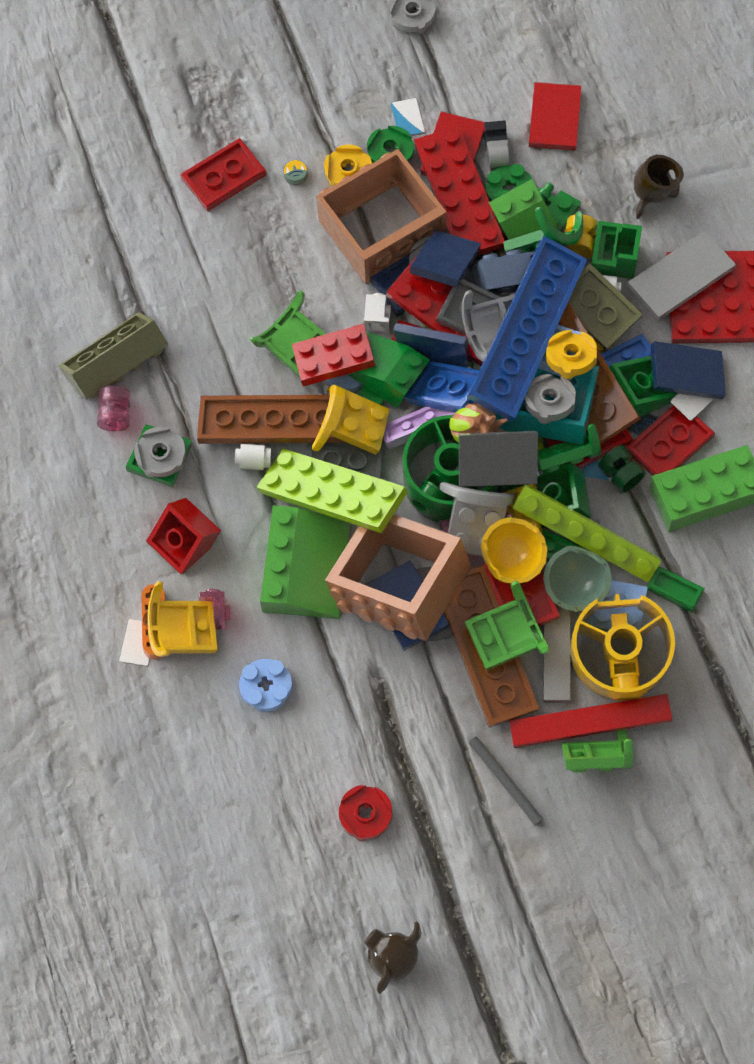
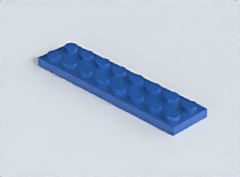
(527, 329)

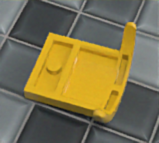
(353, 421)
(180, 625)

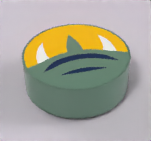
(295, 172)

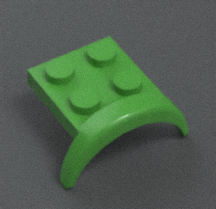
(288, 329)
(506, 631)
(599, 754)

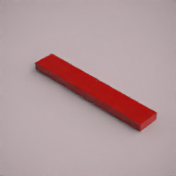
(590, 720)

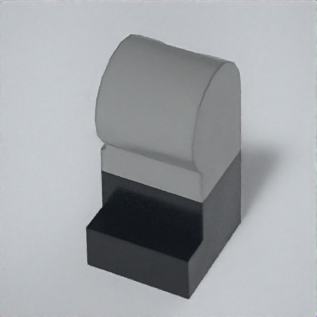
(496, 143)

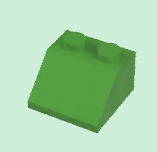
(517, 210)

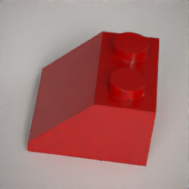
(183, 534)

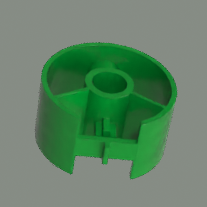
(429, 498)

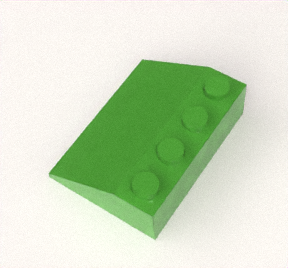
(298, 560)

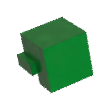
(616, 249)

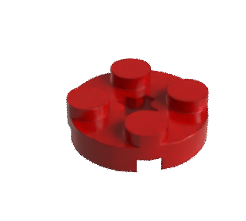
(369, 797)

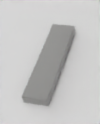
(557, 661)

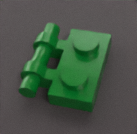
(560, 206)

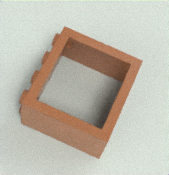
(363, 187)
(412, 618)

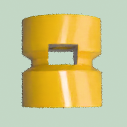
(585, 245)

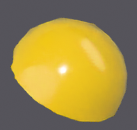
(514, 550)

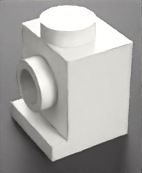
(377, 313)

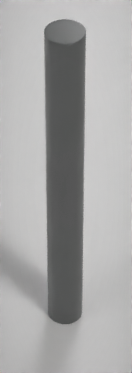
(506, 781)

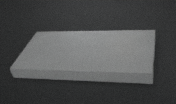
(681, 275)

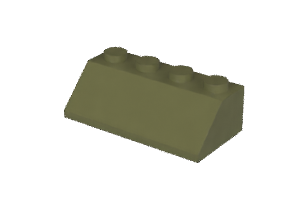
(113, 355)

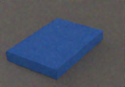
(443, 387)

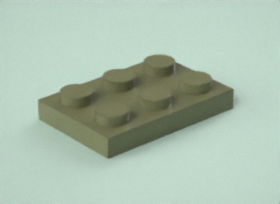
(602, 308)

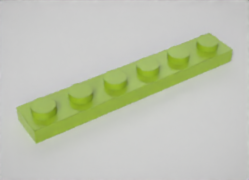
(586, 533)

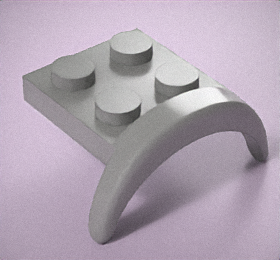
(483, 321)
(474, 513)

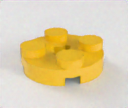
(339, 158)
(568, 365)

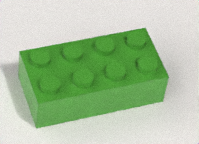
(705, 488)

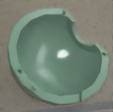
(576, 578)

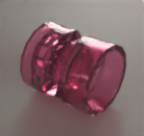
(113, 408)

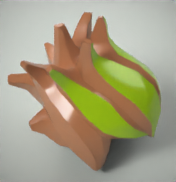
(474, 419)

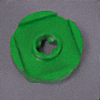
(385, 138)
(503, 176)

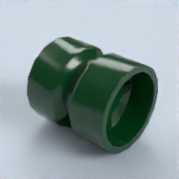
(622, 469)

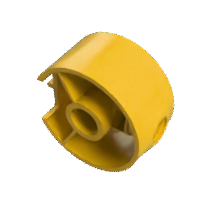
(623, 668)

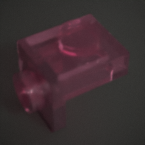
(222, 611)

